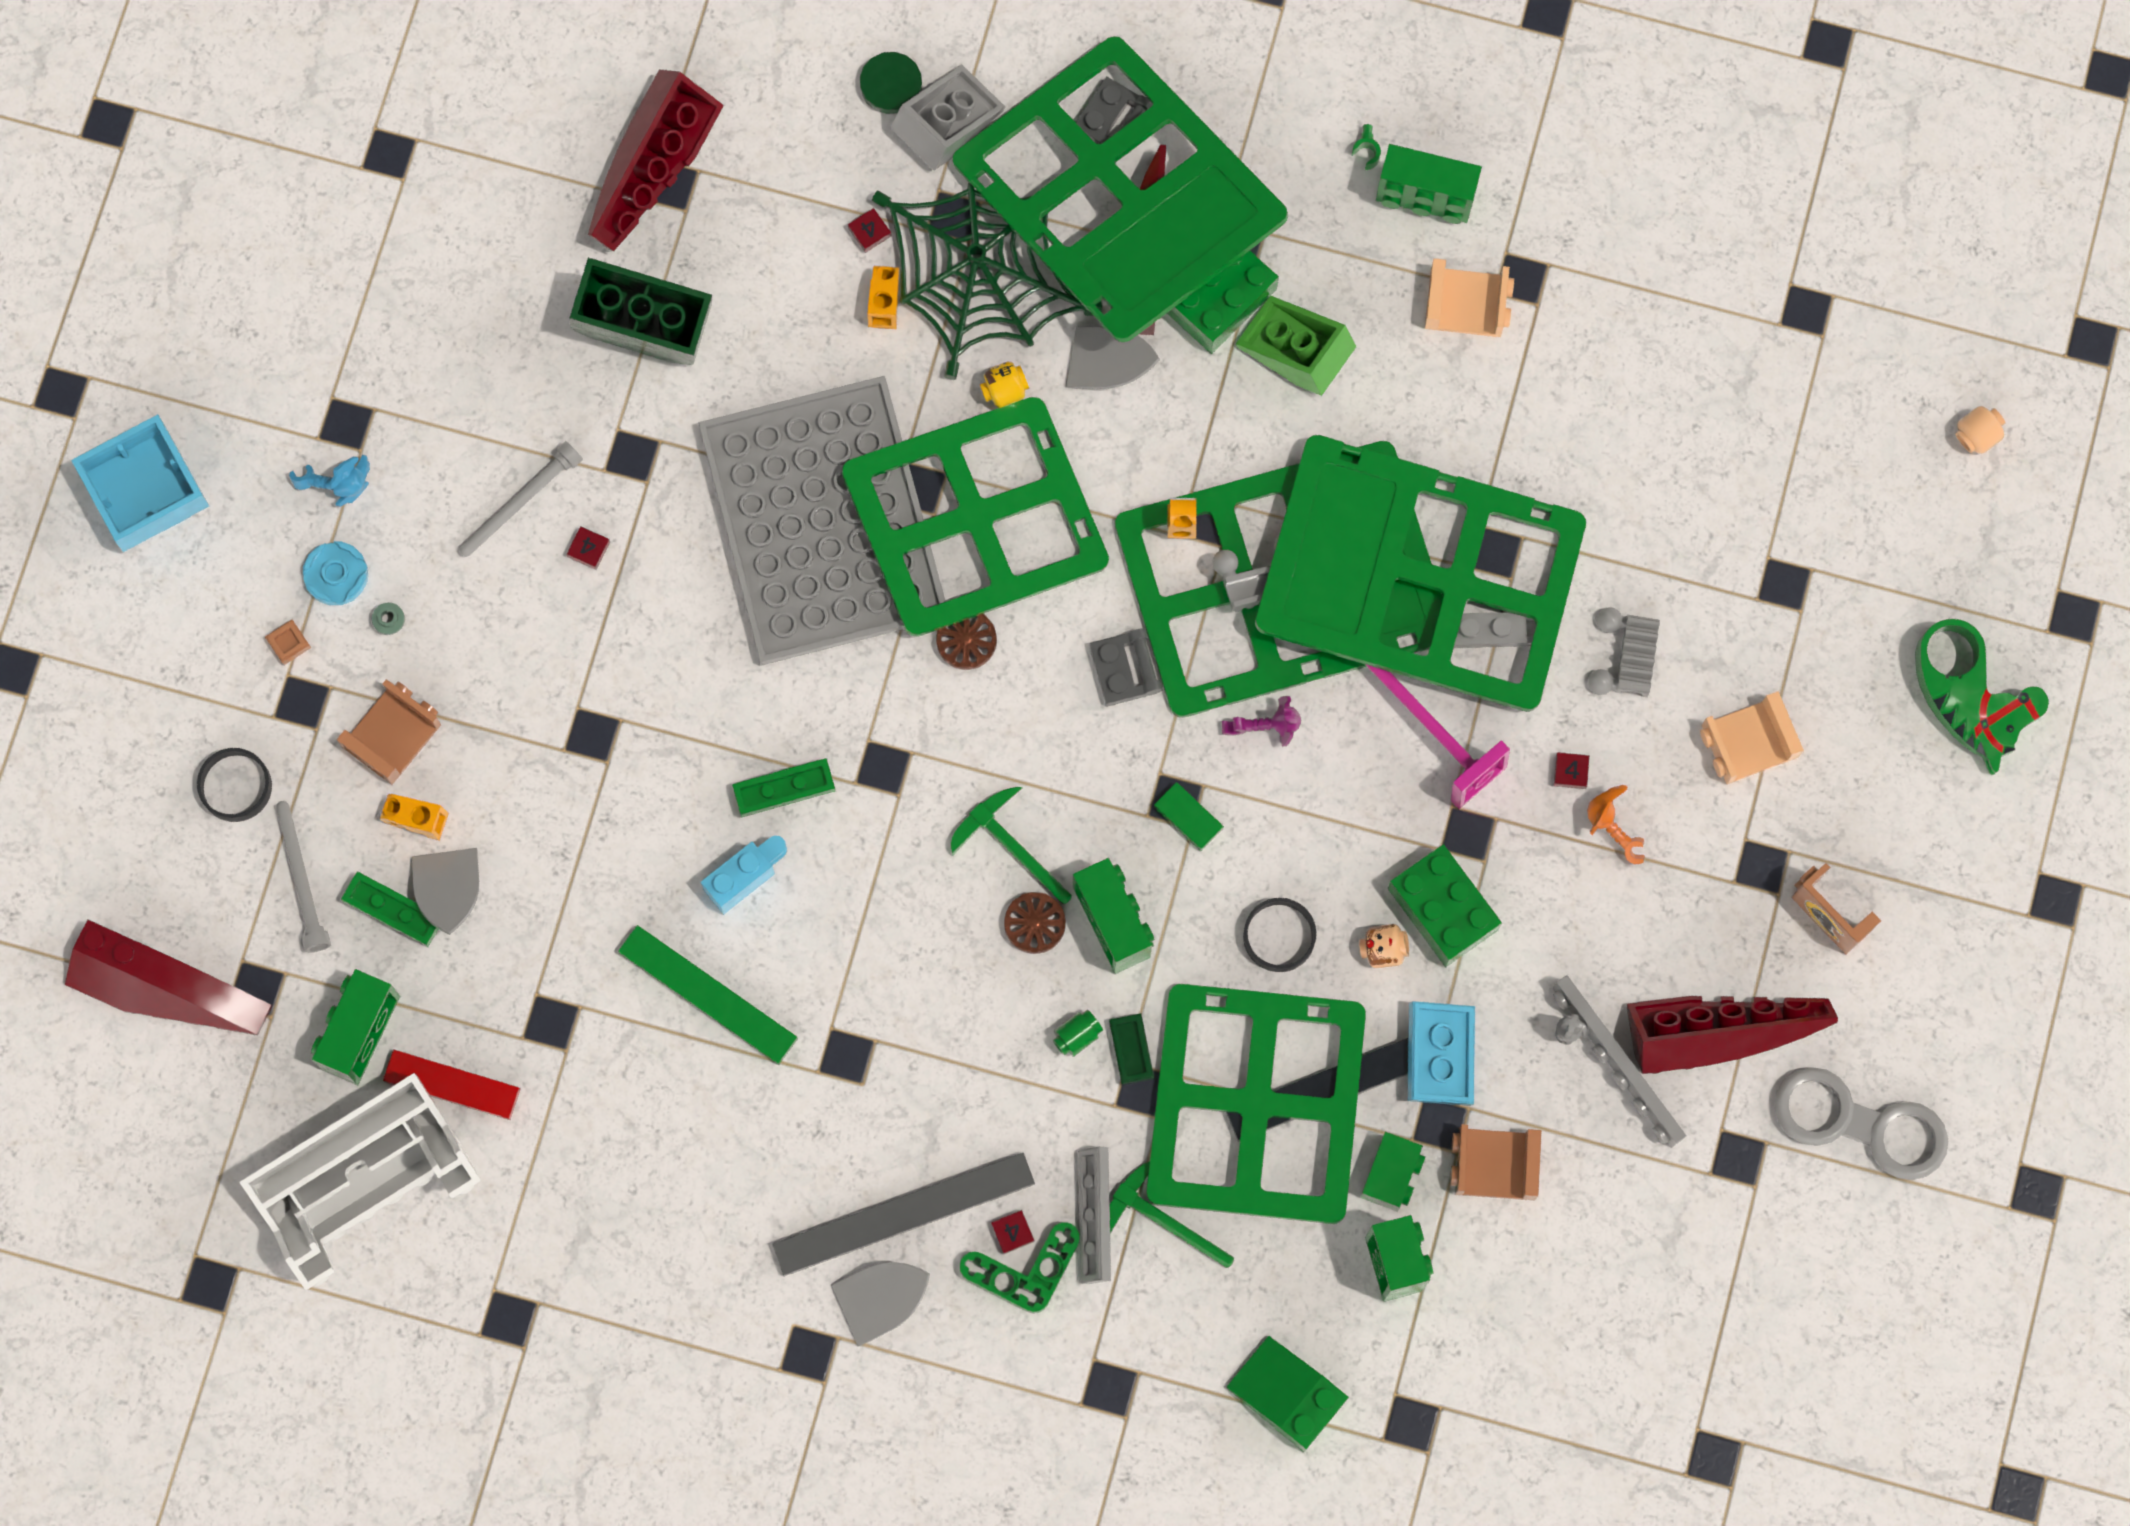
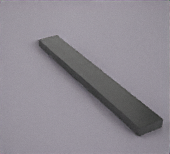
(903, 1214)

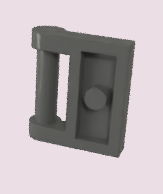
(1107, 107)
(1114, 668)

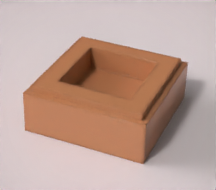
(288, 642)

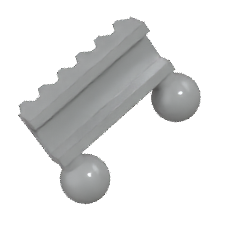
(1243, 588)
(1636, 654)

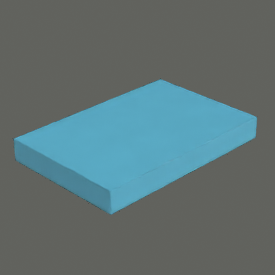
(1441, 1053)

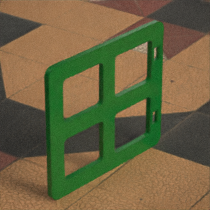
(973, 516)
(1256, 1105)

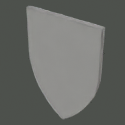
(1105, 363)
(446, 886)
(880, 1298)

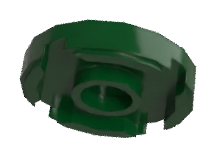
(890, 81)

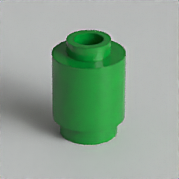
(1077, 1033)

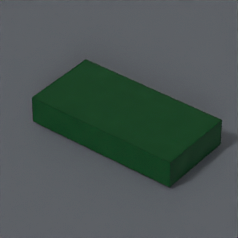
(1131, 1049)

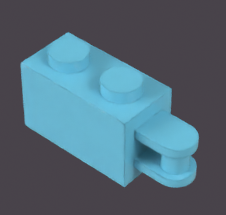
(743, 873)

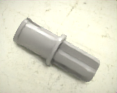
(1569, 1029)

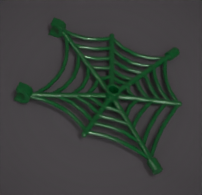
(975, 263)

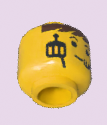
(1004, 384)

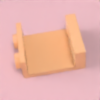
(1468, 300)
(1751, 739)

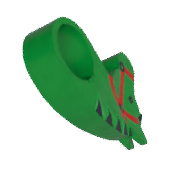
(1972, 715)

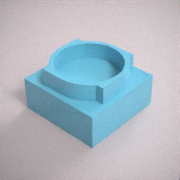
(140, 483)

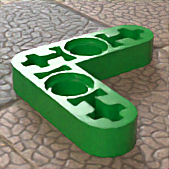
(1034, 1280)

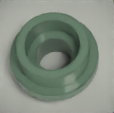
(390, 627)

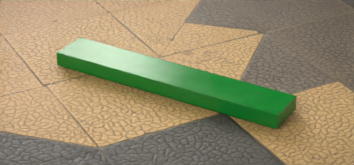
(708, 995)

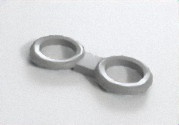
(1861, 1123)

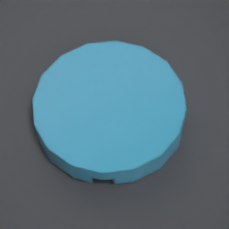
(335, 573)

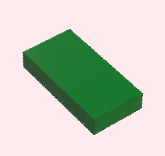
(1188, 816)

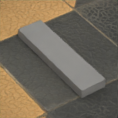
(1094, 1215)

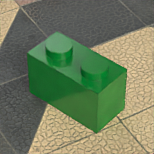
(1392, 1172)

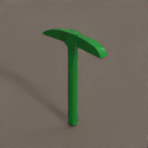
(983, 817)
(1128, 1197)

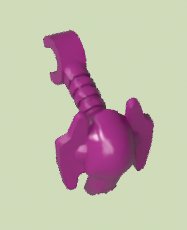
(1284, 721)

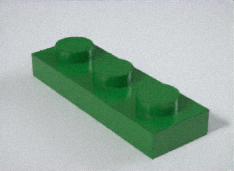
(784, 787)
(389, 908)

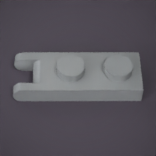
(1492, 630)

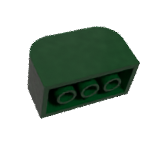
(640, 312)

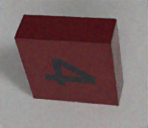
(869, 230)
(588, 548)
(1571, 770)
(1012, 1232)

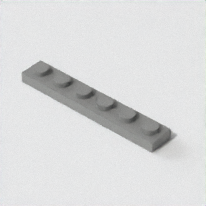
(1625, 1073)

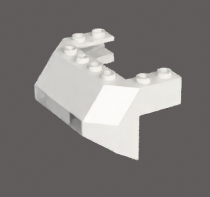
(354, 1172)

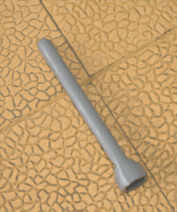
(564, 459)
(315, 937)

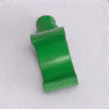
(1368, 142)

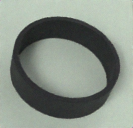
(216, 757)
(1286, 902)

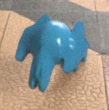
(347, 480)

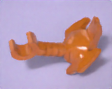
(1602, 815)

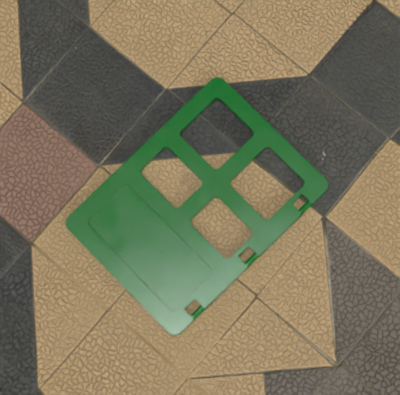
(1163, 237)
(1346, 551)
(1409, 610)

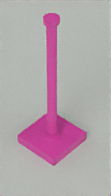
(1477, 772)

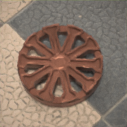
(967, 641)
(1035, 923)

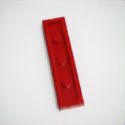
(455, 1084)

